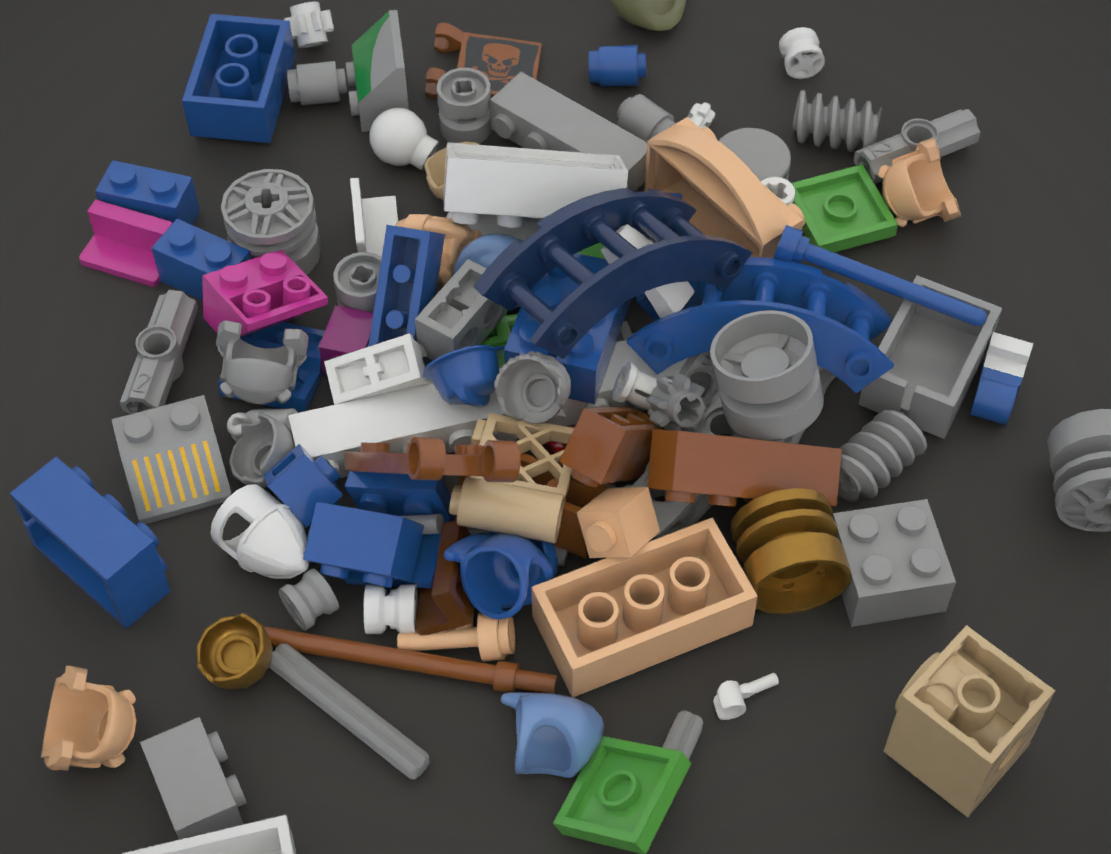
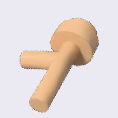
(492, 637)

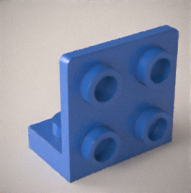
(402, 496)

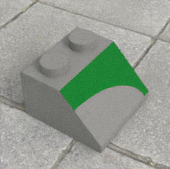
(377, 71)

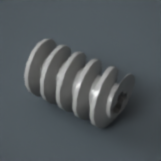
(835, 122)
(878, 454)

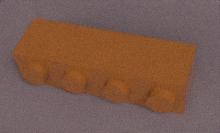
(737, 467)

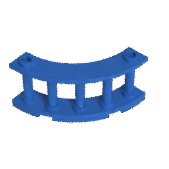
(837, 313)

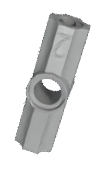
(950, 132)
(160, 352)

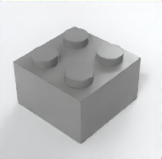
(894, 563)

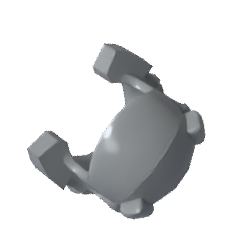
(256, 372)

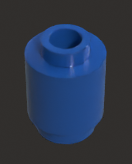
(617, 66)

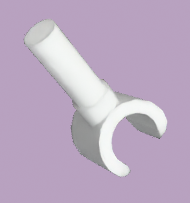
(730, 695)

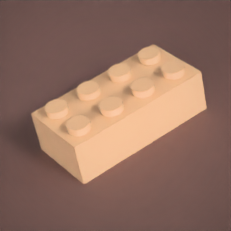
(643, 607)

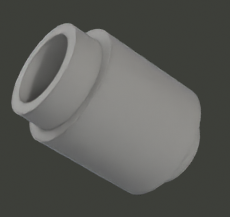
(316, 83)
(643, 117)

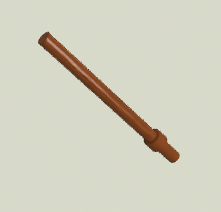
(503, 676)

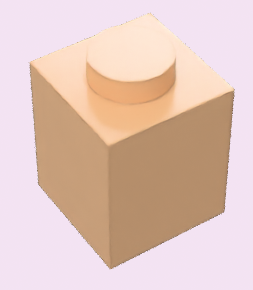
(618, 522)

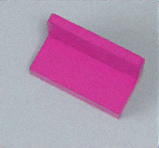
(123, 242)

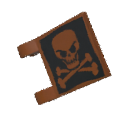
(493, 56)

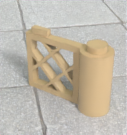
(519, 506)

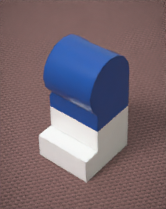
(1000, 378)

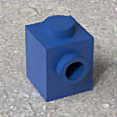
(303, 482)

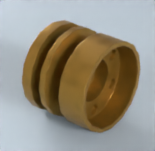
(791, 550)

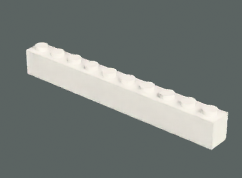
(423, 413)

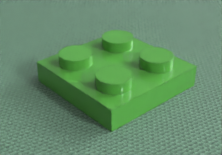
(843, 210)
(622, 794)

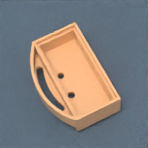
(720, 186)

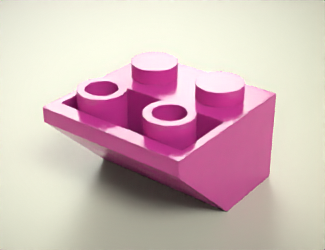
(259, 293)

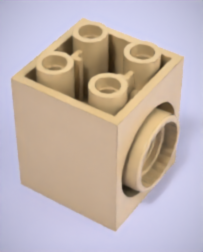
(966, 719)

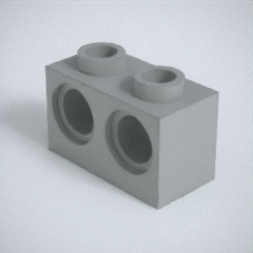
(457, 314)

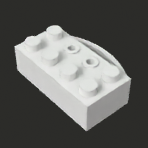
(522, 181)

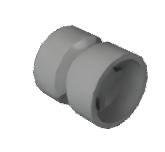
(464, 106)
(357, 280)

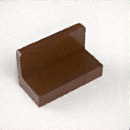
(446, 603)

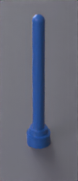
(797, 248)

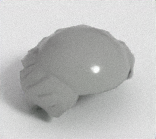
(532, 387)

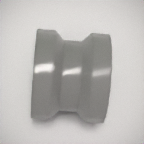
(308, 599)

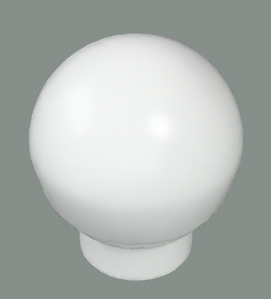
(401, 138)

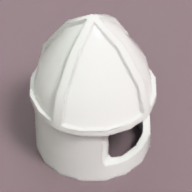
(271, 543)

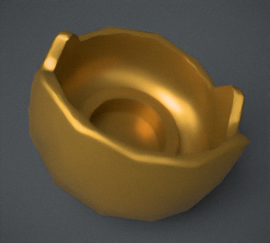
(234, 652)

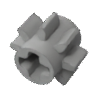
(677, 403)

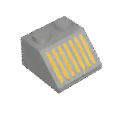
(171, 459)

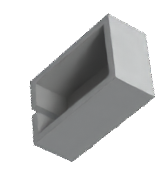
(932, 361)

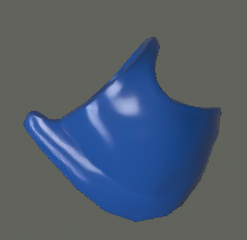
(499, 571)

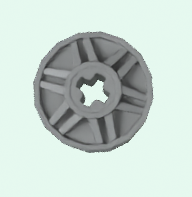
(273, 213)
(1082, 470)

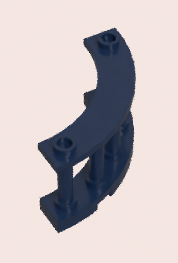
(677, 256)

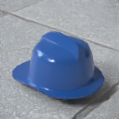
(465, 374)

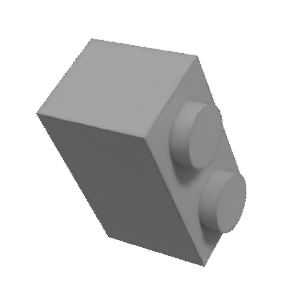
(192, 781)

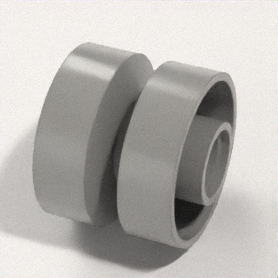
(767, 375)

